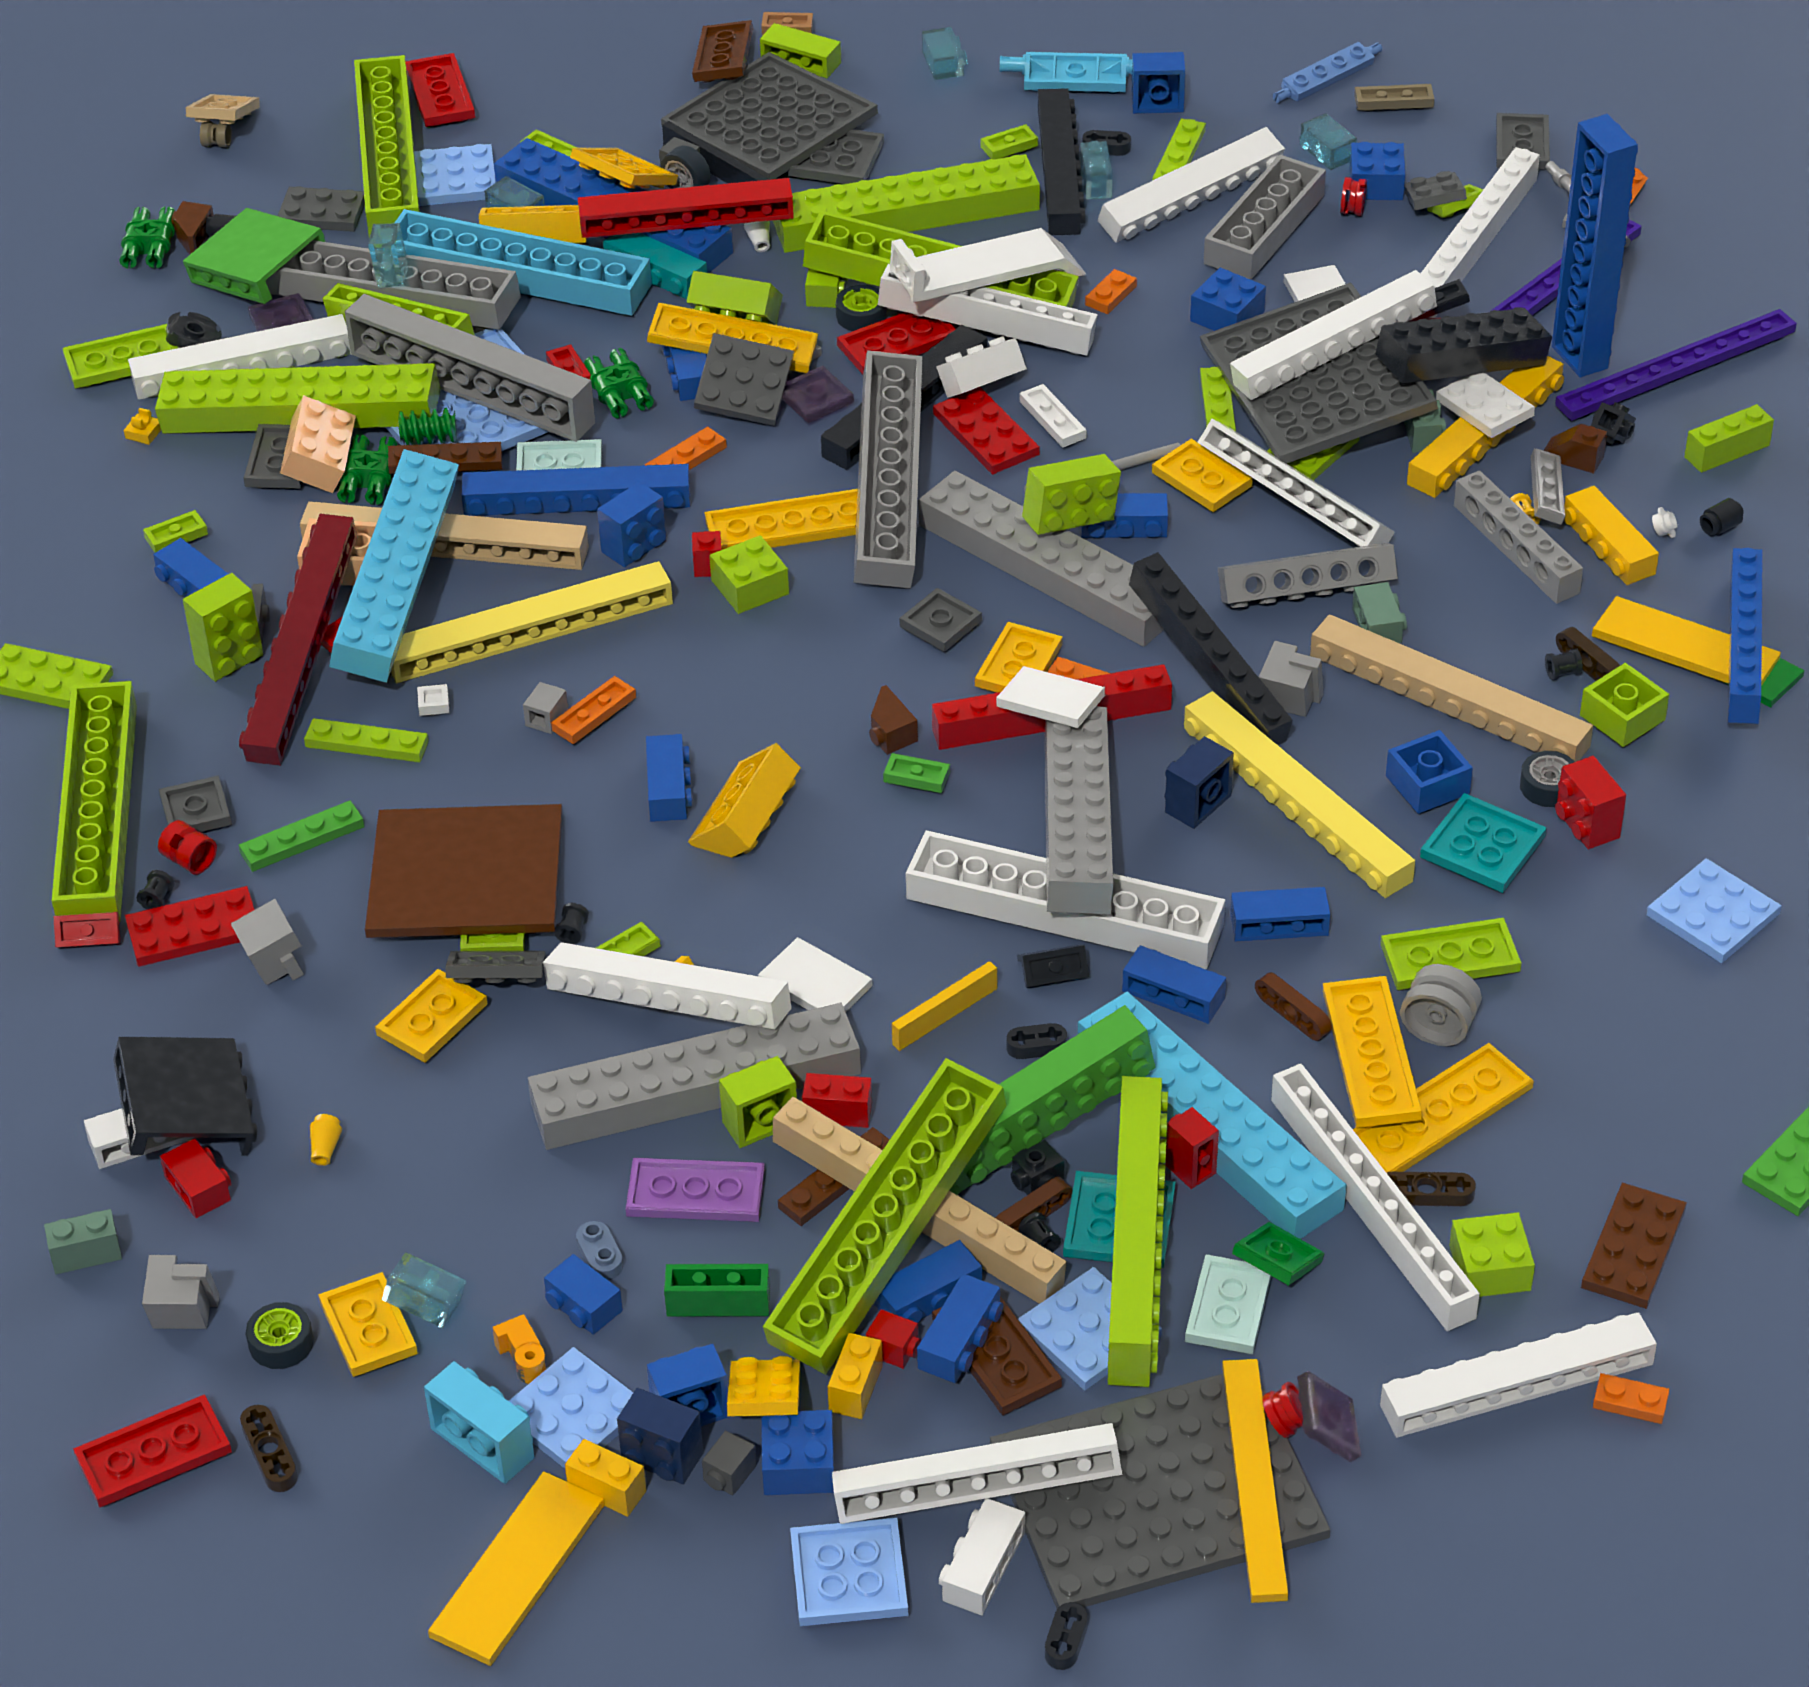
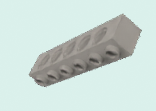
(1518, 537)
(1234, 577)

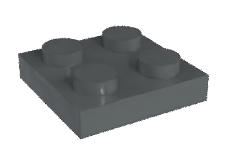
(1435, 190)
(940, 619)
(197, 804)

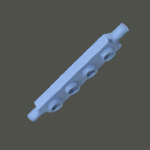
(1327, 71)

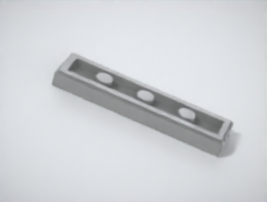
(1547, 486)

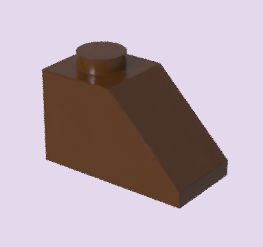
(191, 224)
(1579, 447)
(892, 723)

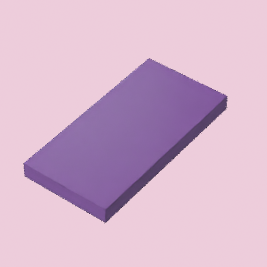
(695, 1189)

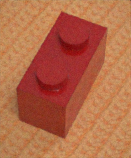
(840, 1098)
(1191, 1147)
(196, 1177)

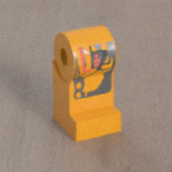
(522, 1343)

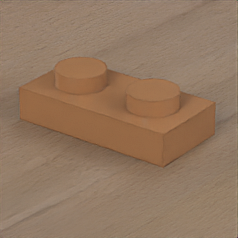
(798, 21)

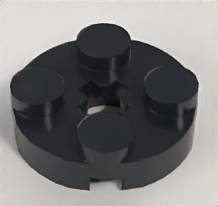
(191, 330)

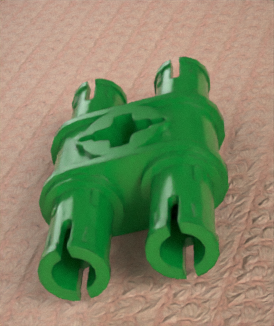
(147, 237)
(618, 383)
(366, 470)

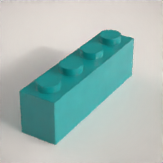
(669, 266)

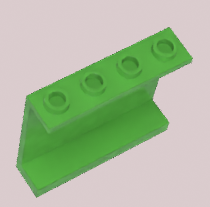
(248, 253)

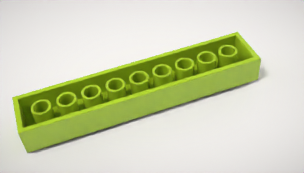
(386, 139)
(920, 198)
(863, 251)
(250, 397)
(95, 799)
(885, 1216)
(1136, 1229)

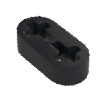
(1117, 142)
(1035, 1040)
(1059, 1634)

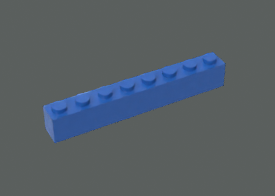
(568, 488)
(1745, 636)

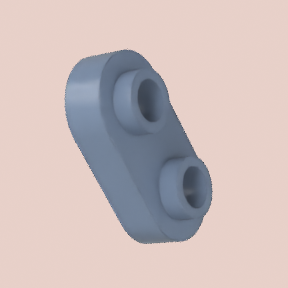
(595, 1244)

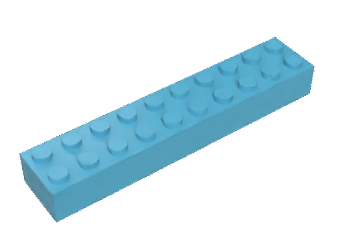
(542, 264)
(394, 566)
(1253, 1149)

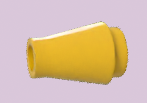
(324, 1136)

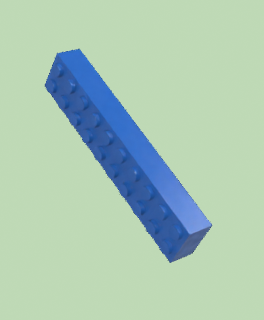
(563, 180)
(1594, 244)

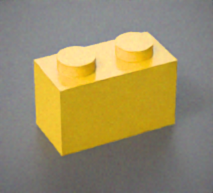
(855, 1375)
(607, 1475)

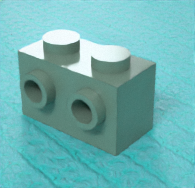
(1425, 428)
(1379, 611)
(82, 1241)

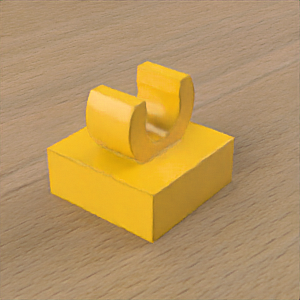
(142, 427)

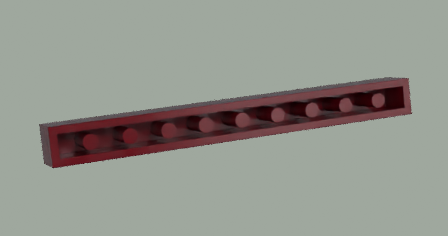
(298, 640)

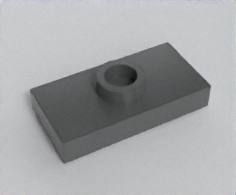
(261, 607)

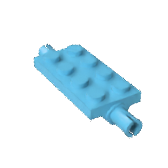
(1071, 70)

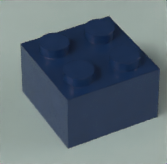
(1198, 782)
(660, 1435)

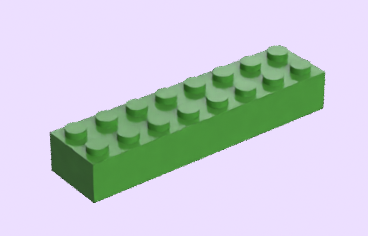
(1062, 1088)

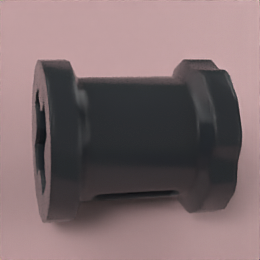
(1563, 664)
(155, 890)
(572, 920)
(1039, 1232)

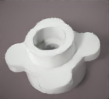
(1664, 523)

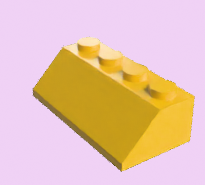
(746, 803)

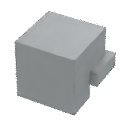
(1293, 678)
(269, 942)
(178, 1293)

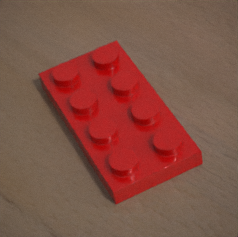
(440, 90)
(897, 334)
(986, 430)
(187, 926)
(152, 1450)

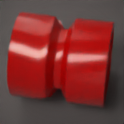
(187, 847)

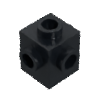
(1616, 415)
(1036, 1167)

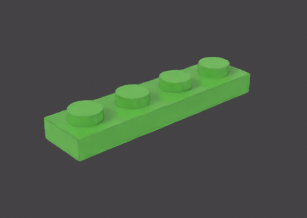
(301, 835)

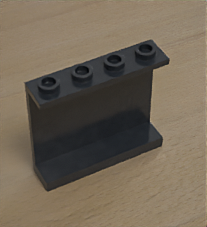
(182, 1090)

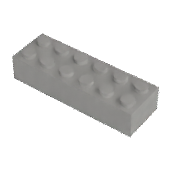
(1264, 216)

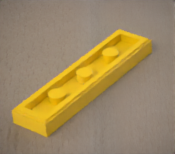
(944, 1006)

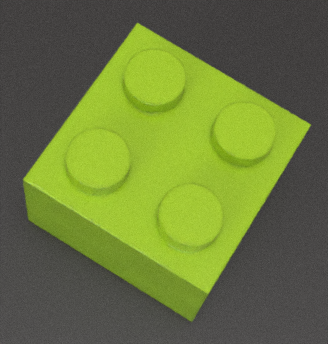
(749, 574)
(1624, 704)
(753, 1099)
(1493, 1253)

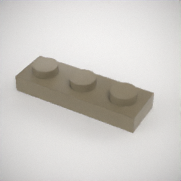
(1394, 97)

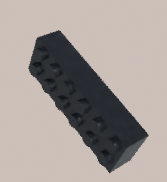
(1463, 345)

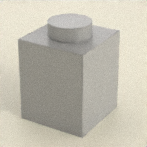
(544, 706)

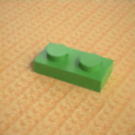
(916, 773)

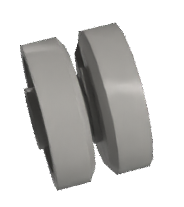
(1440, 1005)

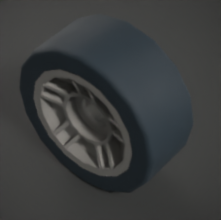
(689, 167)
(1541, 777)

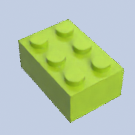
(734, 297)
(1071, 494)
(223, 626)

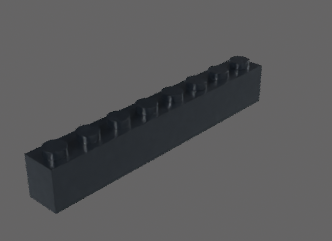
(1060, 162)
(842, 441)
(1207, 647)

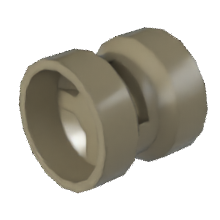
(215, 134)

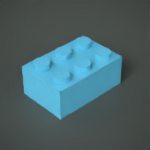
(479, 1421)

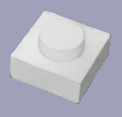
(433, 700)

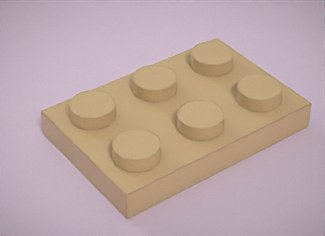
(222, 107)

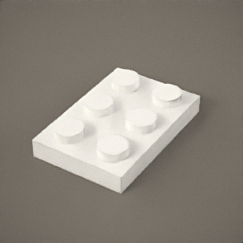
(1485, 403)

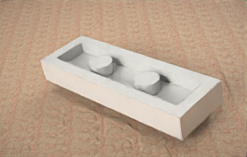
(1052, 415)

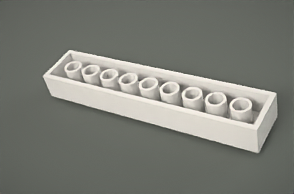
(1013, 890)

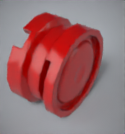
(1356, 197)
(1284, 1409)

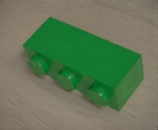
(717, 1290)

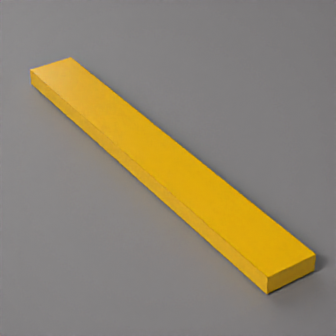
(1254, 1481)

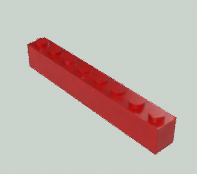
(685, 207)
(980, 720)

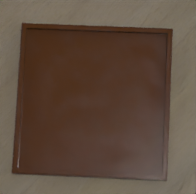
(465, 871)

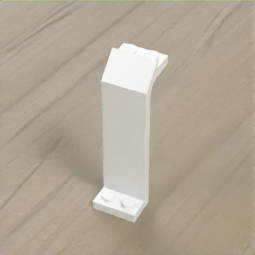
(979, 264)

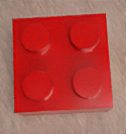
(1590, 802)

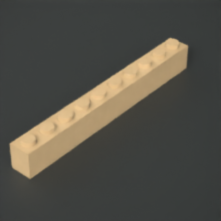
(486, 537)
(1449, 689)
(993, 1244)

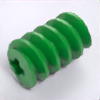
(427, 427)

